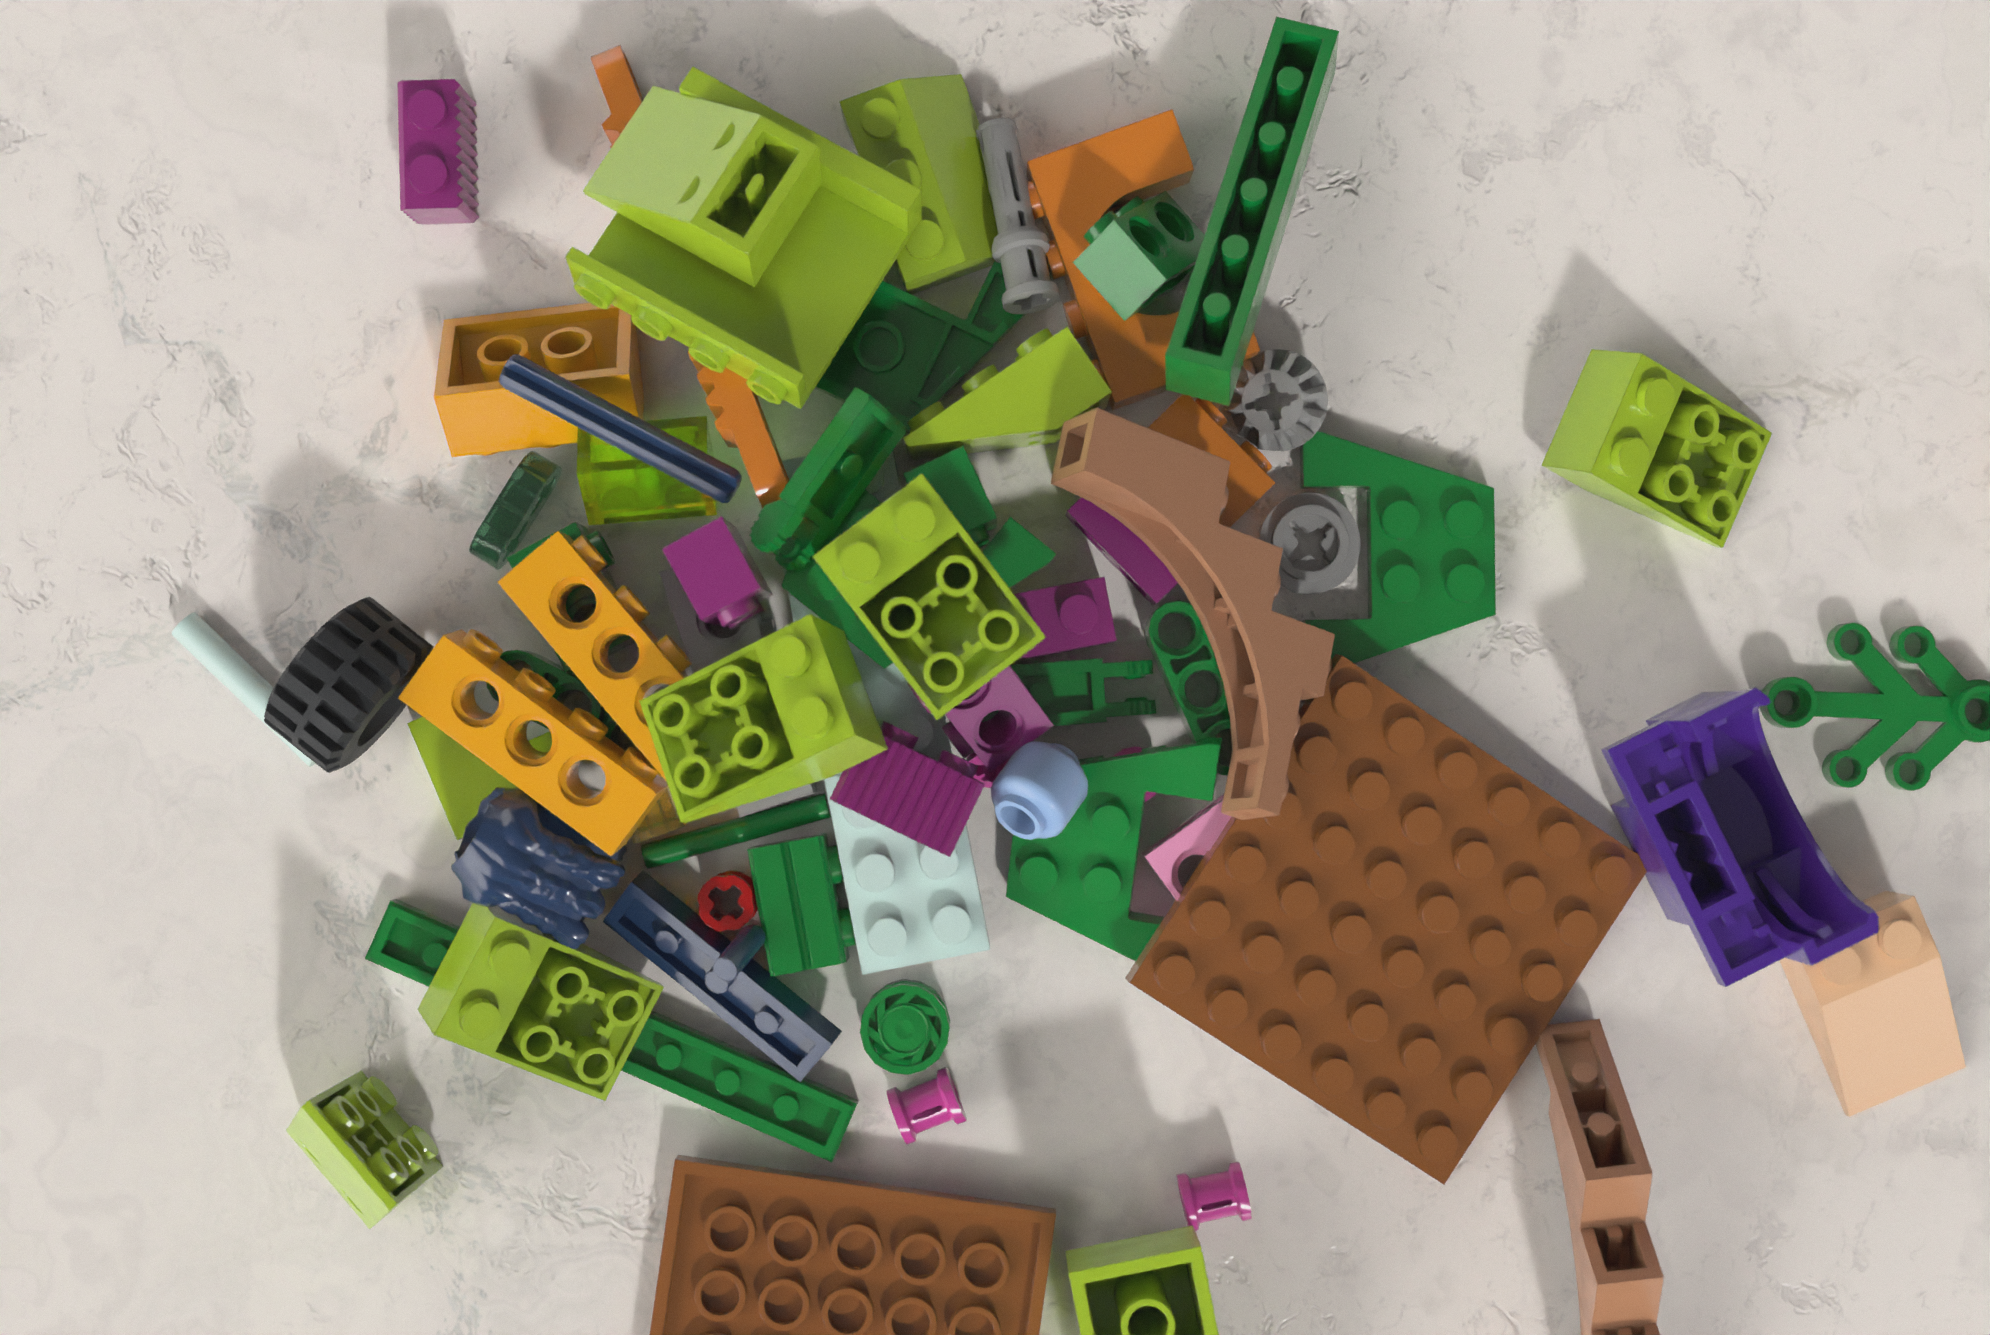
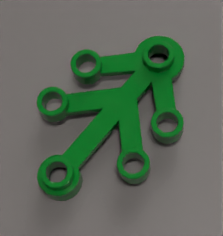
(1896, 706)

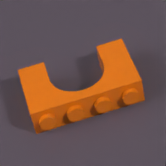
(1071, 194)

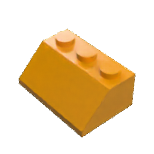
(574, 341)

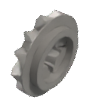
(1290, 374)
(1339, 545)

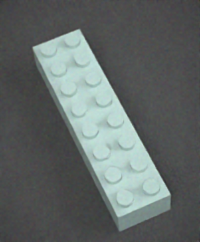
(901, 895)

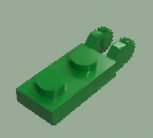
(828, 481)
(1075, 689)

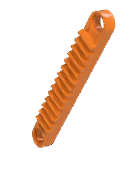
(728, 396)

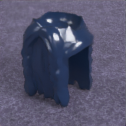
(534, 866)

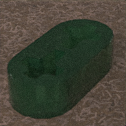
(515, 509)

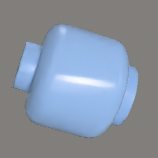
(1039, 790)

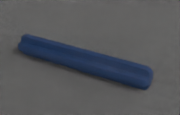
(620, 428)

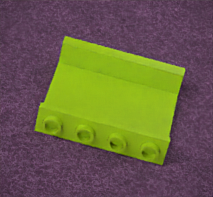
(806, 299)

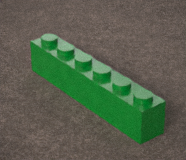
(1251, 212)

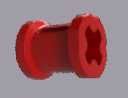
(709, 901)

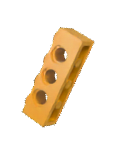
(540, 591)
(445, 697)

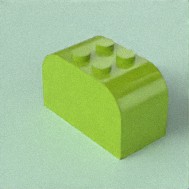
(1143, 1286)

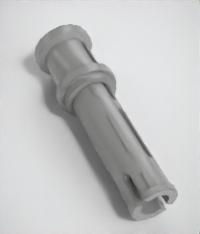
(1019, 242)

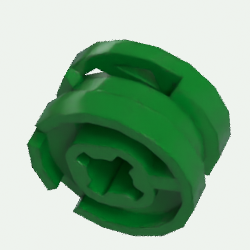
(905, 1027)

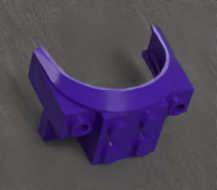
(1729, 840)

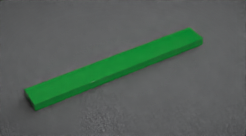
(663, 1054)

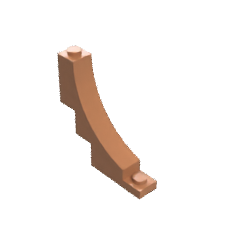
(1603, 1182)

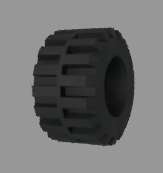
(346, 684)

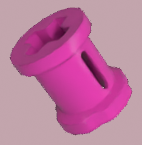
(926, 1105)
(1214, 1196)

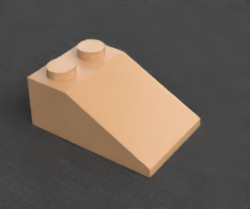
(1880, 1009)

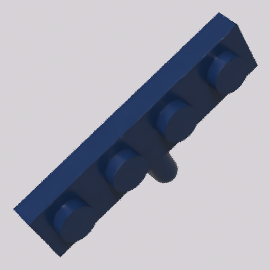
(722, 974)

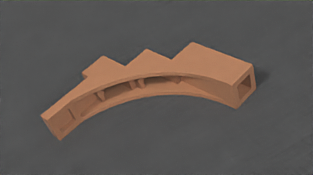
(1174, 504)

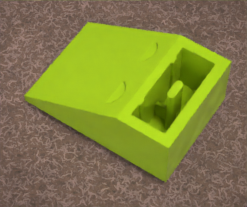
(709, 179)
(1014, 406)
(1656, 445)
(929, 596)
(763, 720)
(538, 1002)
(364, 1146)

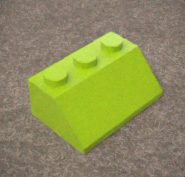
(928, 138)

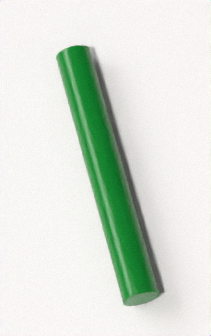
(736, 831)

